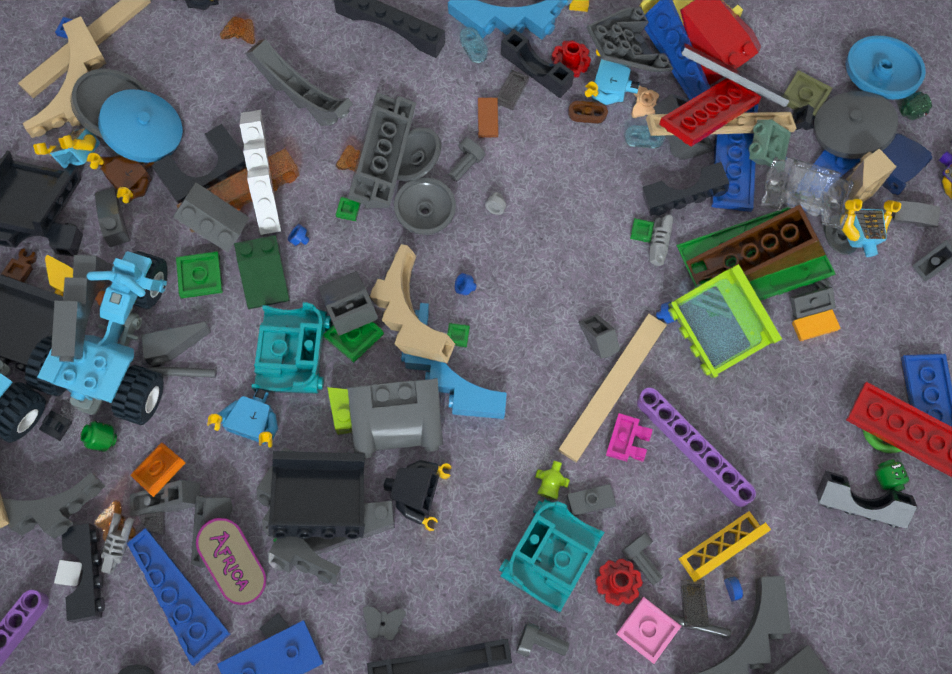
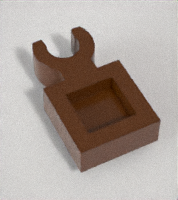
(20, 268)

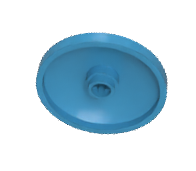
(885, 67)
(140, 125)

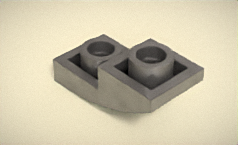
(918, 213)

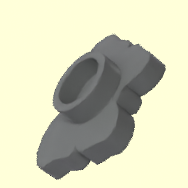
(374, 619)

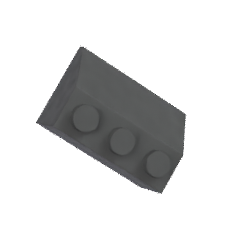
(678, 147)
(211, 217)

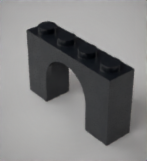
(230, 162)

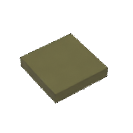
(805, 91)

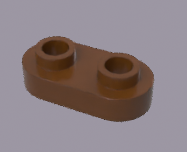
(587, 112)

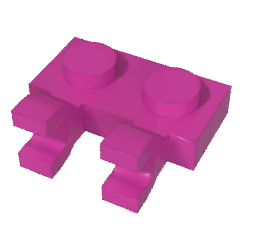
(622, 439)

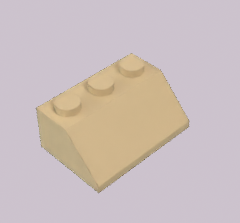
(870, 175)

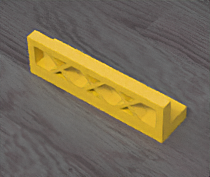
(731, 550)

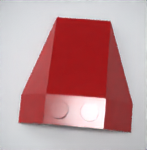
(719, 33)

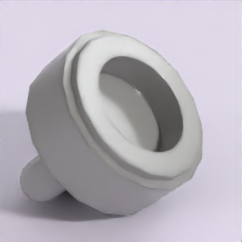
(495, 204)

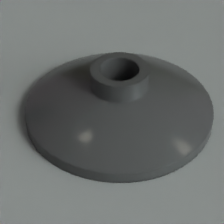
(838, 240)

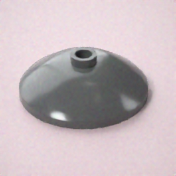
(420, 154)
(424, 195)

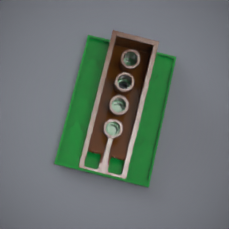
(772, 250)

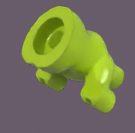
(551, 481)

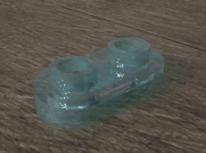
(474, 46)
(644, 138)

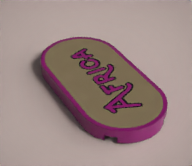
(231, 561)

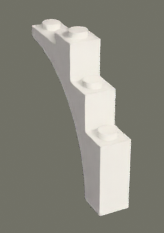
(259, 172)

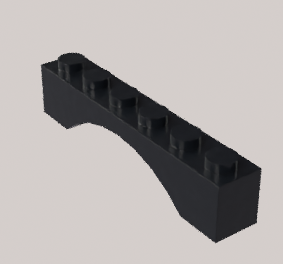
(421, 34)
(449, 661)

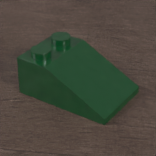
(262, 271)

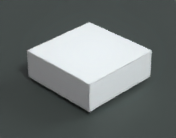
(69, 573)

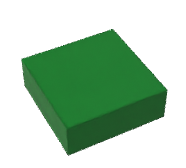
(347, 209)
(642, 230)
(459, 334)

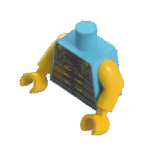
(72, 148)
(868, 226)

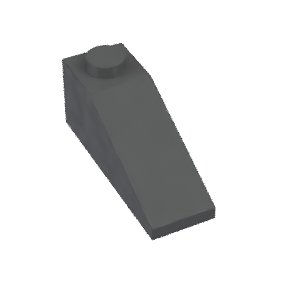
(111, 217)
(169, 343)
(172, 497)
(208, 508)

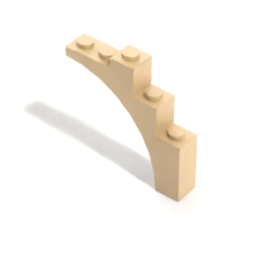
(83, 58)
(394, 296)

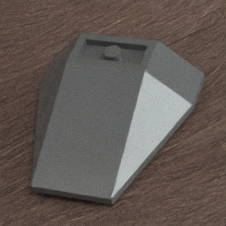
(621, 41)

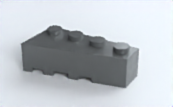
(377, 519)

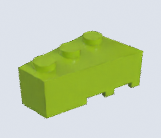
(340, 410)

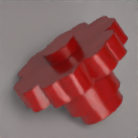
(573, 56)
(618, 582)

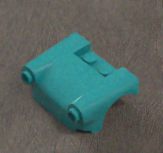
(290, 350)
(551, 554)

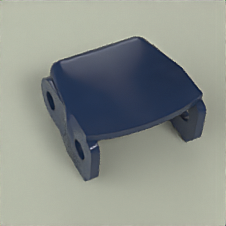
(909, 160)

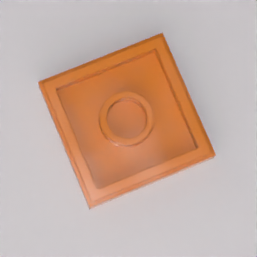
(157, 469)

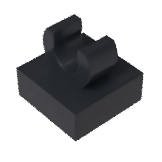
(803, 117)
(55, 425)

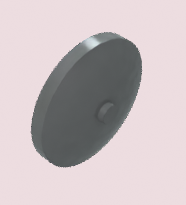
(93, 90)
(855, 124)

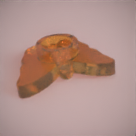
(239, 28)
(348, 158)
(104, 519)

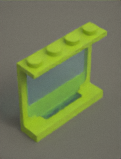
(723, 321)

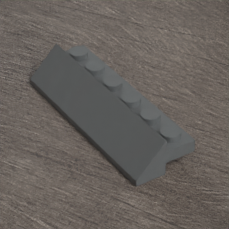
(381, 151)

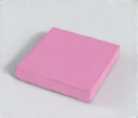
(648, 630)

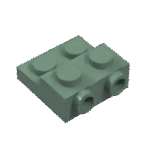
(769, 141)

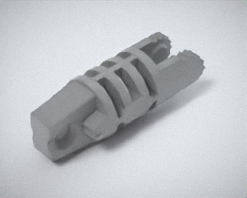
(660, 239)
(115, 543)

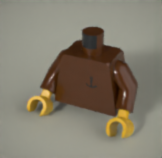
(124, 174)

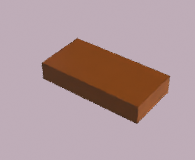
(487, 117)

